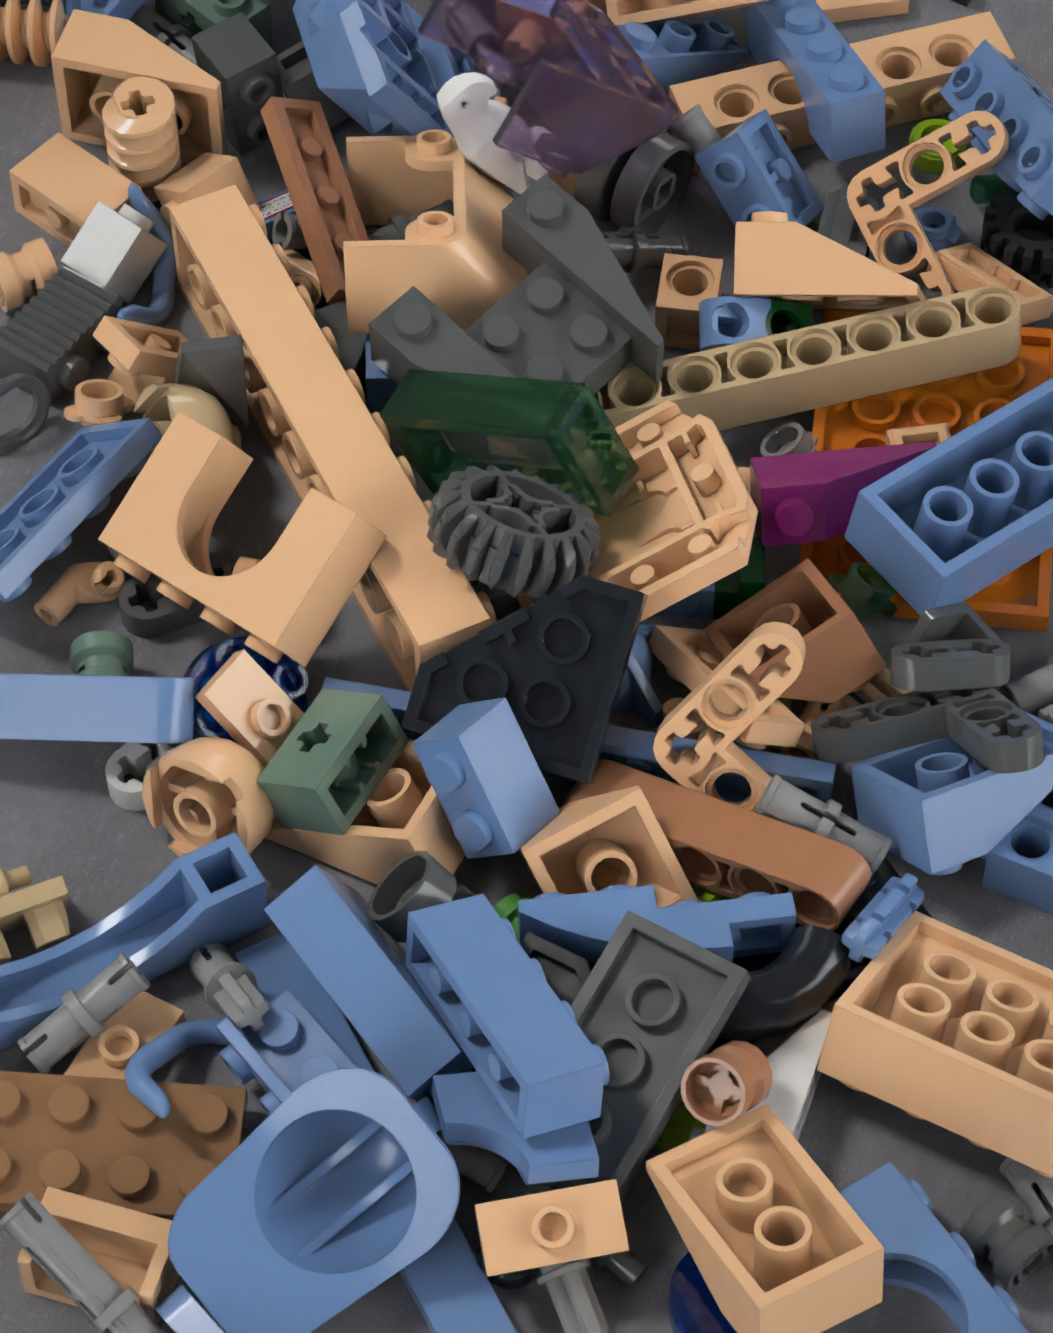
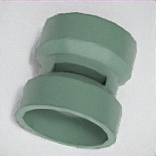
(102, 654)

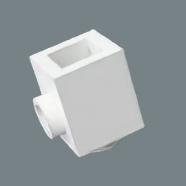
(115, 249)

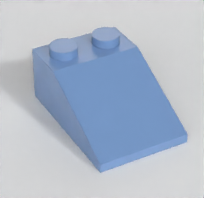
(944, 802)

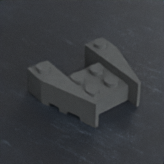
(561, 323)

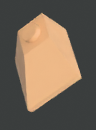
(606, 844)

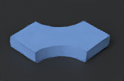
(475, 1118)

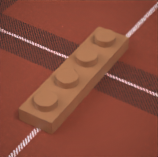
(315, 186)

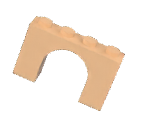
(282, 599)

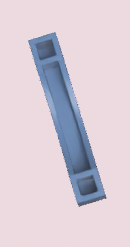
(194, 902)

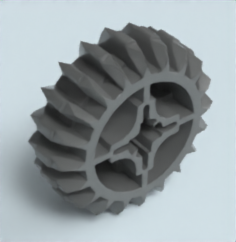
(512, 531)

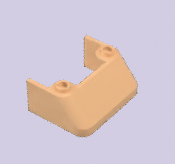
(444, 256)

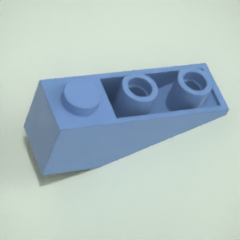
(685, 49)

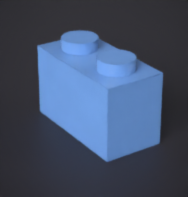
(486, 778)

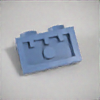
(758, 173)
(282, 1052)

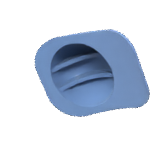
(316, 1205)

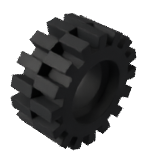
(1000, 240)

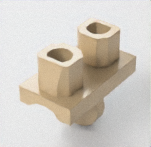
(37, 906)

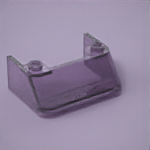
(576, 72)

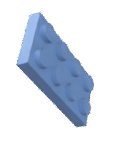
(65, 493)

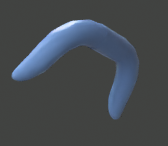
(164, 270)
(161, 1051)

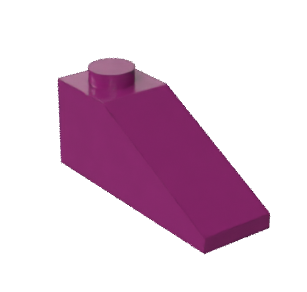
(815, 492)

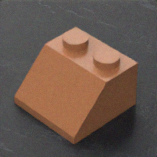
(837, 647)

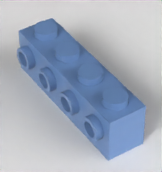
(1003, 88)
(505, 1015)

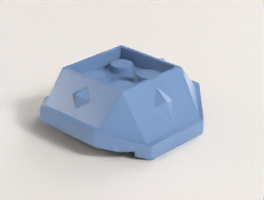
(378, 63)

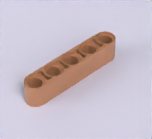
(743, 850)

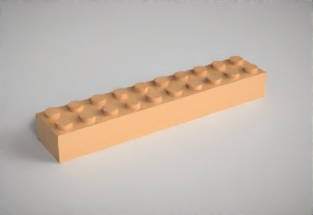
(320, 426)

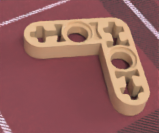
(898, 211)
(718, 752)

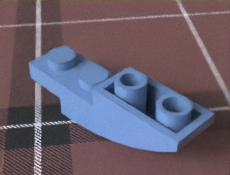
(728, 928)

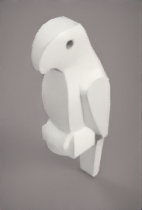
(475, 122)

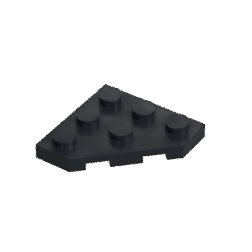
(552, 663)

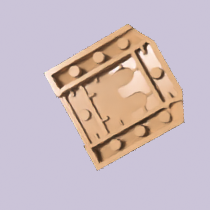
(682, 515)

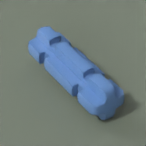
(882, 917)

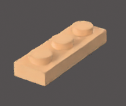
(692, 657)

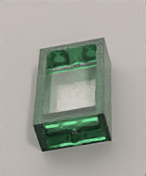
(511, 423)

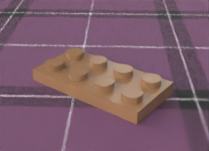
(107, 1144)

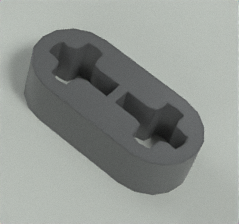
(168, 615)
(950, 665)

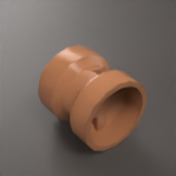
(712, 1091)

